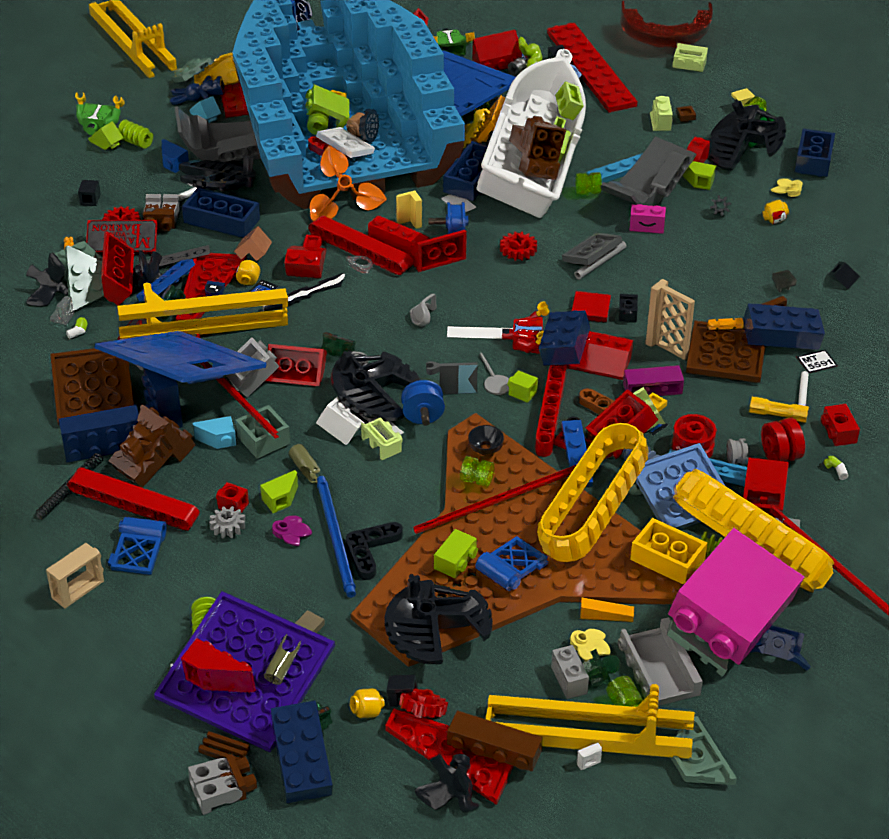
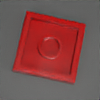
(594, 304)

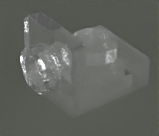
(63, 312)

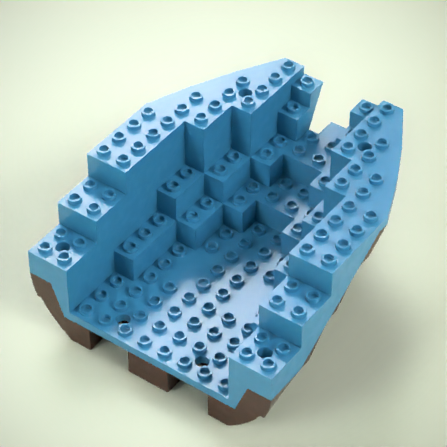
(373, 55)

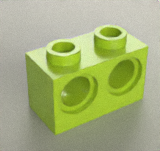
(569, 100)

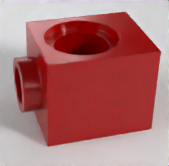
(232, 495)

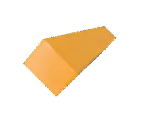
(604, 610)

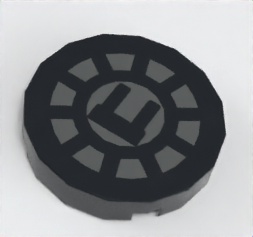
(369, 125)

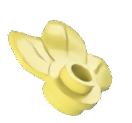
(792, 188)
(588, 641)

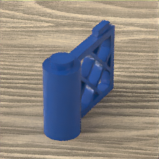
(141, 533)
(503, 570)

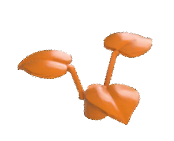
(336, 163)

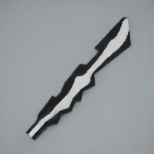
(306, 292)

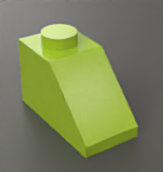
(106, 136)

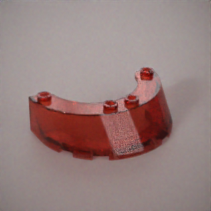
(665, 35)

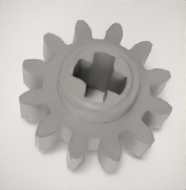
(227, 522)

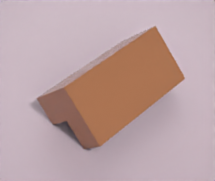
(254, 243)

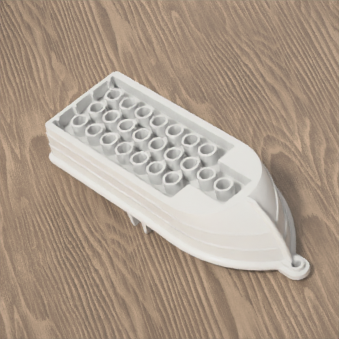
(530, 95)

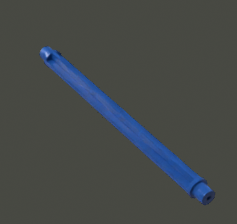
(338, 545)

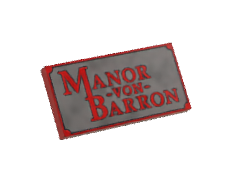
(135, 233)

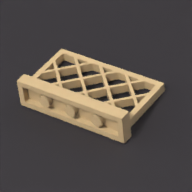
(658, 316)

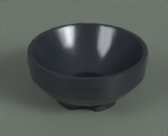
(486, 435)

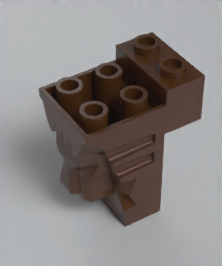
(540, 147)
(150, 446)

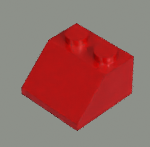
(304, 261)

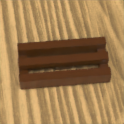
(224, 744)

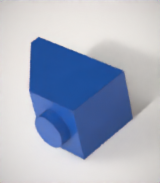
(173, 155)

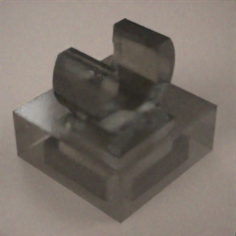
(783, 280)

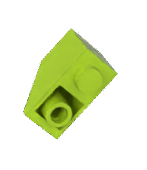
(700, 175)
(280, 491)

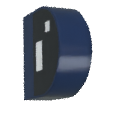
(214, 288)

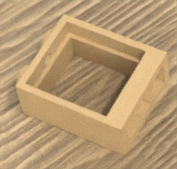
(57, 574)

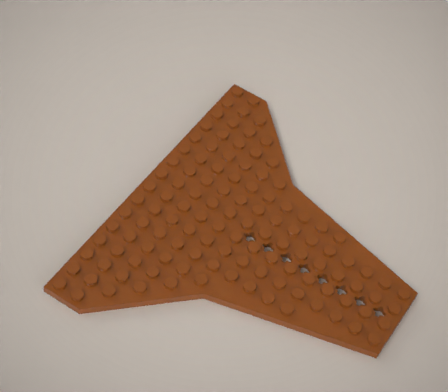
(600, 575)

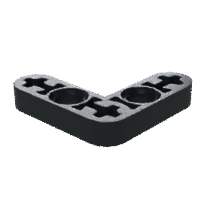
(365, 542)

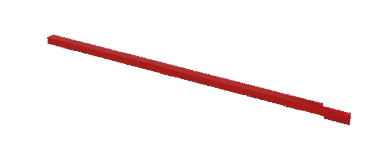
(245, 404)
(495, 499)
(837, 565)

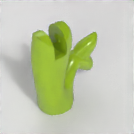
(531, 51)

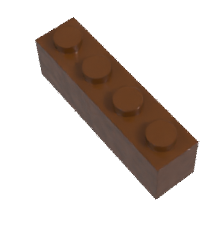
(494, 741)

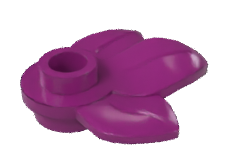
(291, 530)

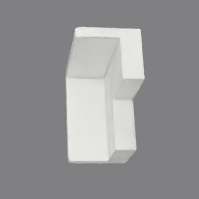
(339, 421)

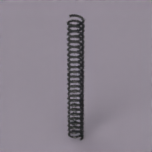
(46, 503)

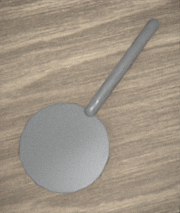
(495, 383)

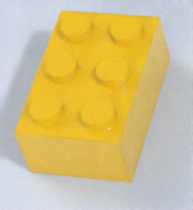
(668, 551)

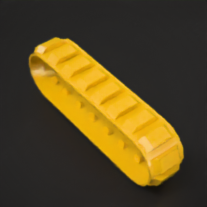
(725, 510)
(578, 544)

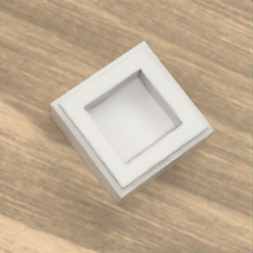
(589, 756)

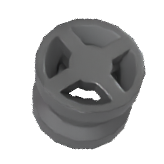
(516, 66)

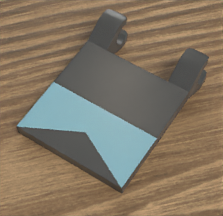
(455, 377)

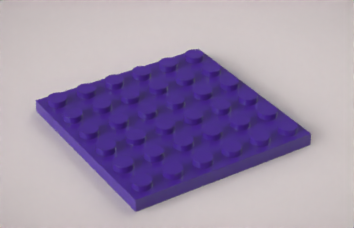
(249, 637)

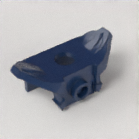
(782, 644)

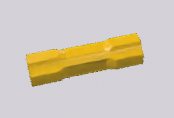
(764, 407)

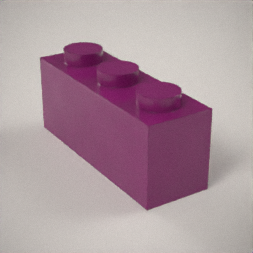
(659, 380)

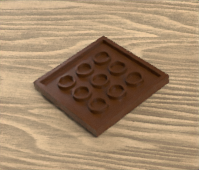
(724, 354)
(89, 382)

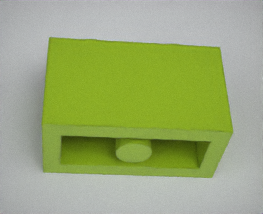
(455, 553)

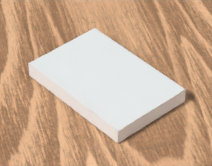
(345, 142)

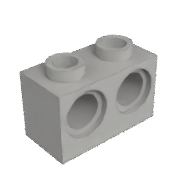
(569, 672)

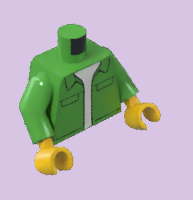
(453, 41)
(95, 115)

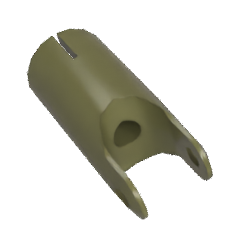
(304, 462)
(280, 663)

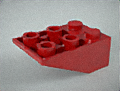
(766, 483)
(216, 669)

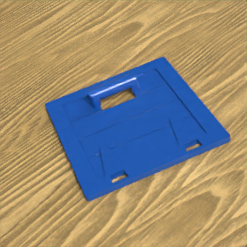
(473, 82)
(176, 352)

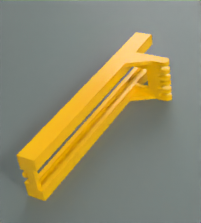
(152, 38)
(157, 307)
(644, 714)

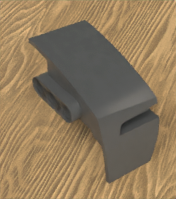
(217, 140)
(653, 174)

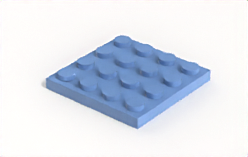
(662, 475)

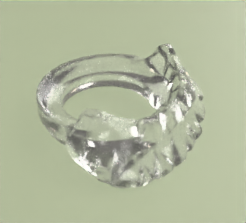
(362, 268)

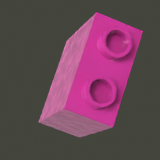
(735, 596)

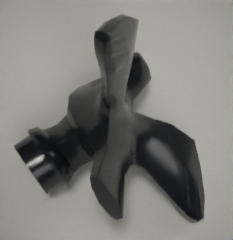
(148, 272)
(50, 282)
(452, 784)

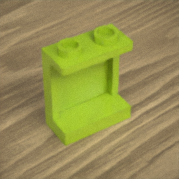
(328, 103)

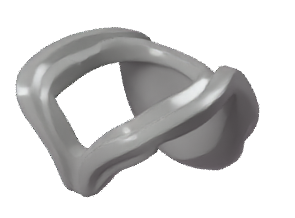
(420, 313)

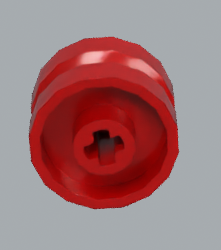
(693, 430)
(783, 440)

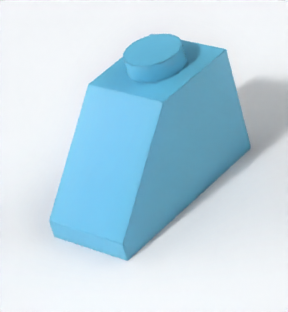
(206, 109)
(215, 432)

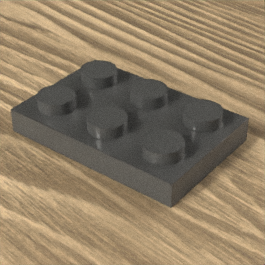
(592, 249)

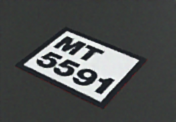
(817, 361)

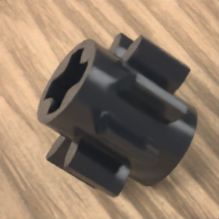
(720, 201)

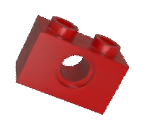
(840, 424)

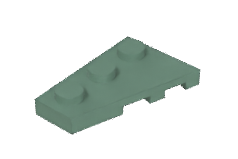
(693, 642)

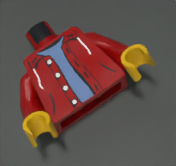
(527, 331)

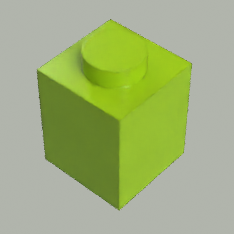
(522, 386)

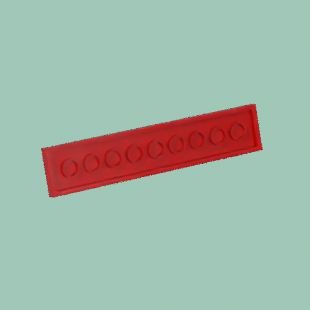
(593, 67)

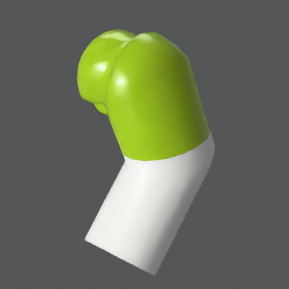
(80, 328)
(841, 470)

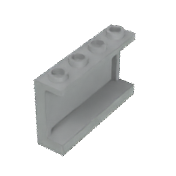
(660, 662)

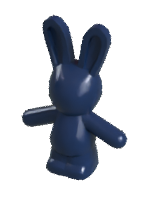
(194, 91)

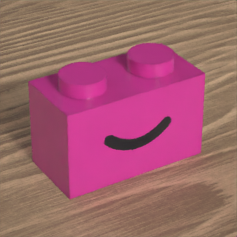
(647, 218)

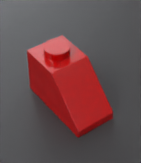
(700, 147)

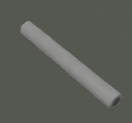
(587, 269)

